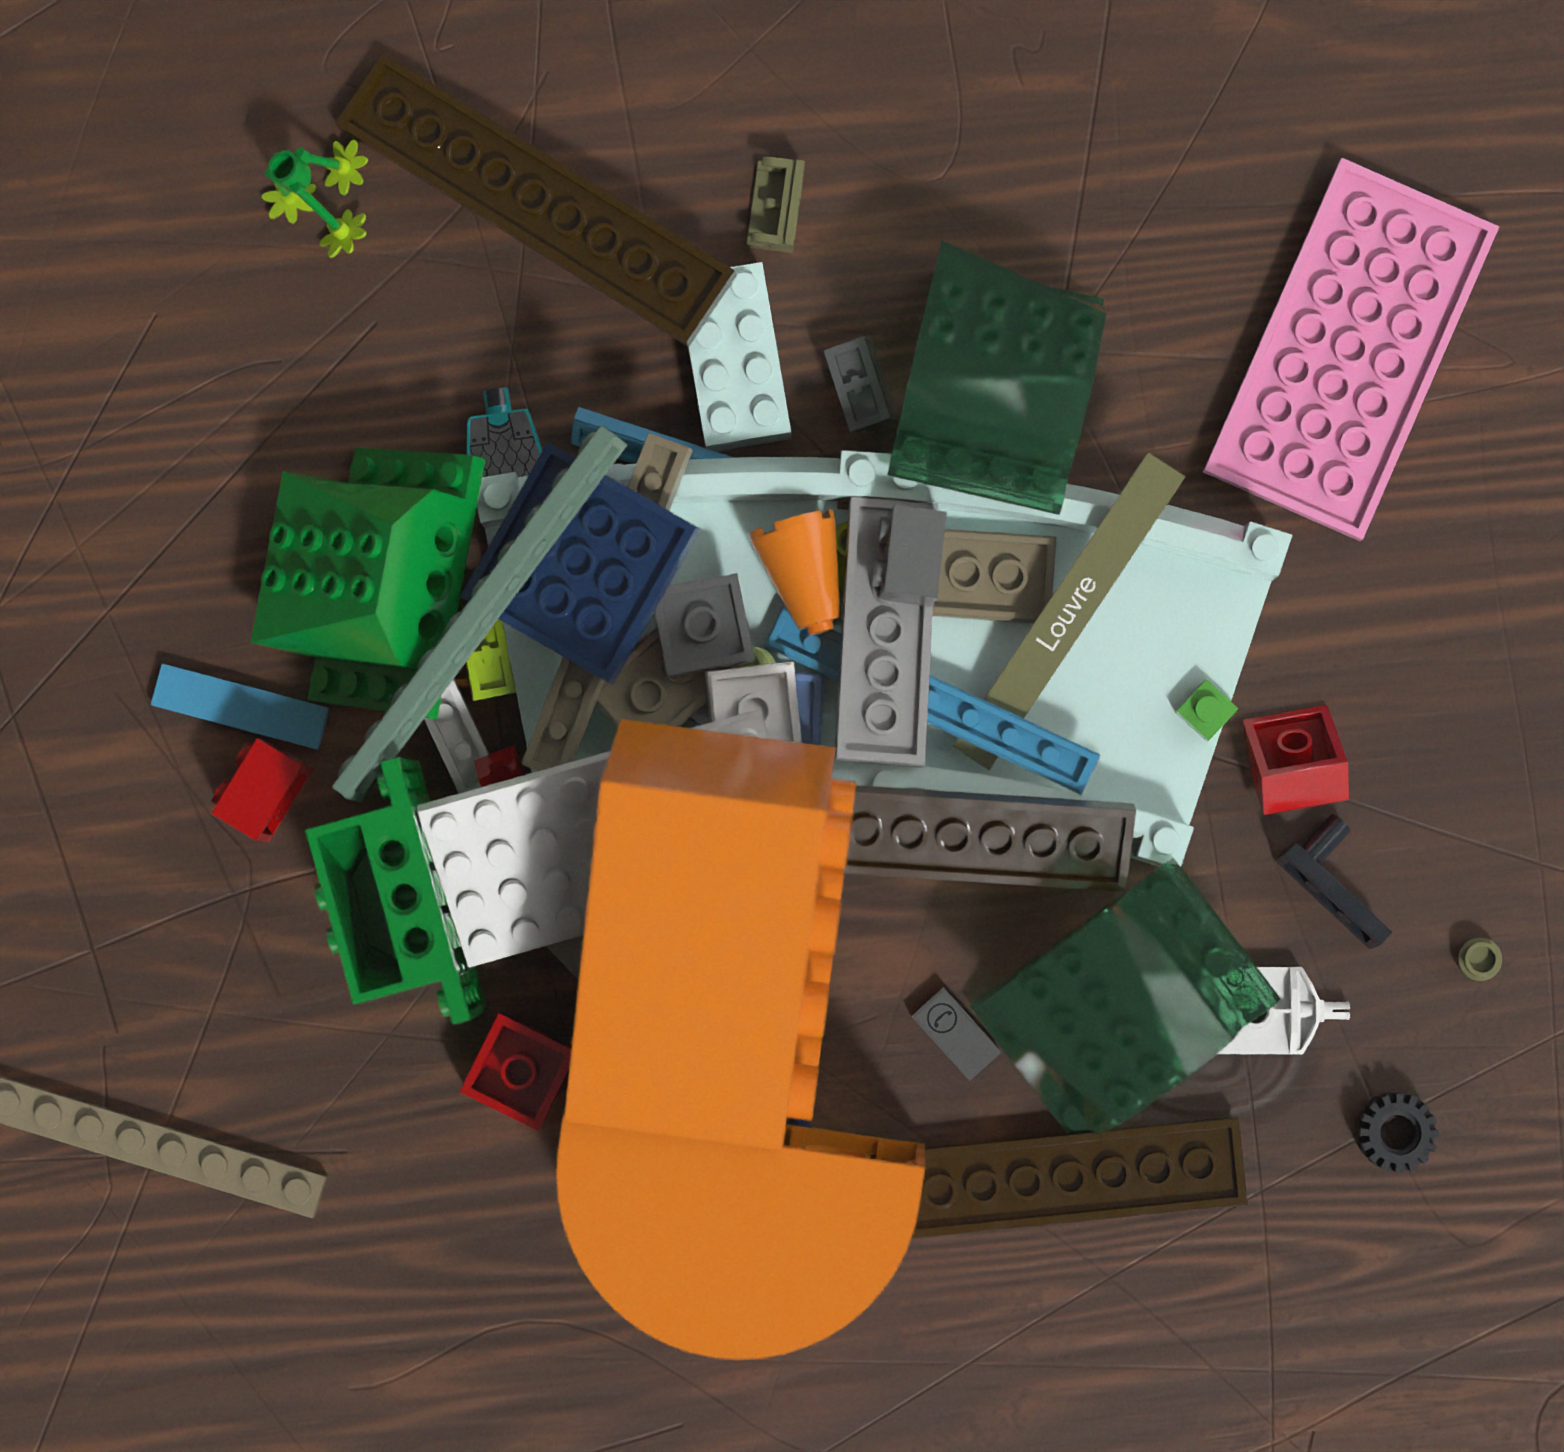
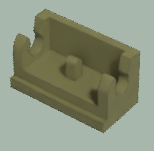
(776, 204)

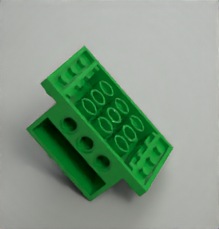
(368, 570)
(389, 901)

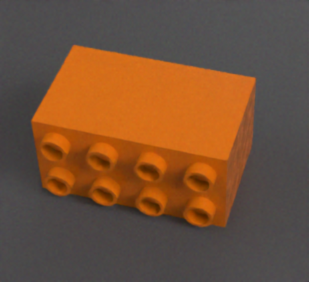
(708, 934)

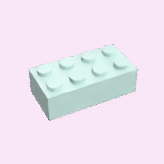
(740, 368)

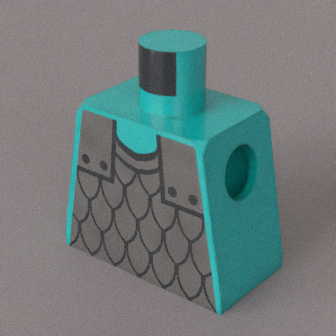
(503, 436)

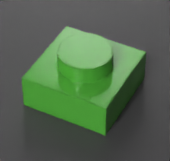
(1206, 710)

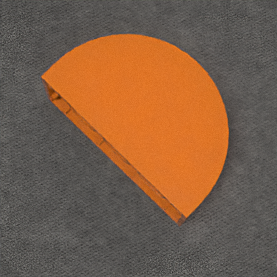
(734, 1241)

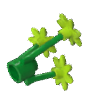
(293, 178)

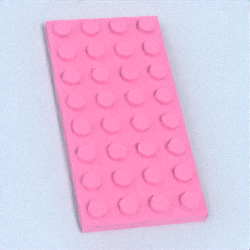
(1351, 349)

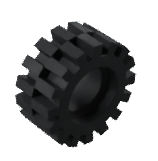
(1423, 1132)

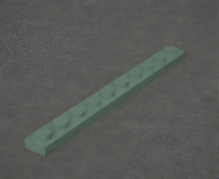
(488, 602)

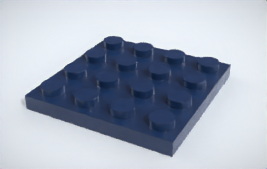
(599, 575)

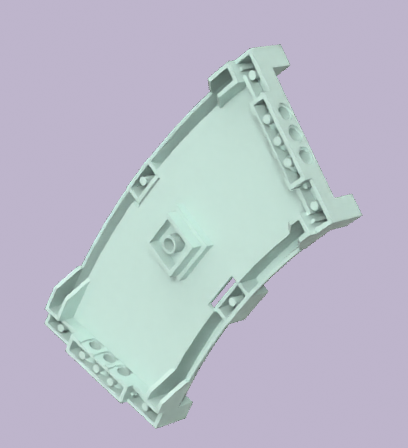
(1163, 629)

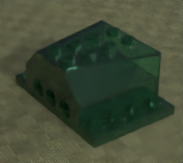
(998, 384)
(1126, 1003)

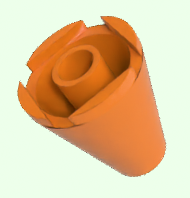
(803, 567)

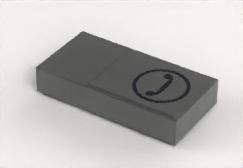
(956, 1034)

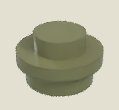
(1479, 959)

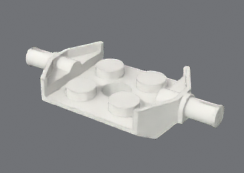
(1292, 1021)

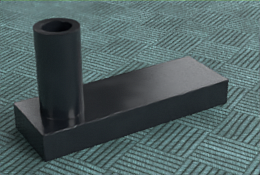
(1305, 867)

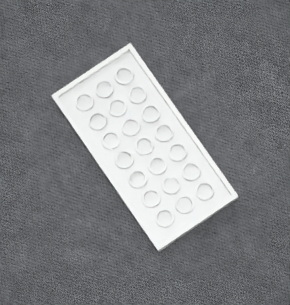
(523, 852)

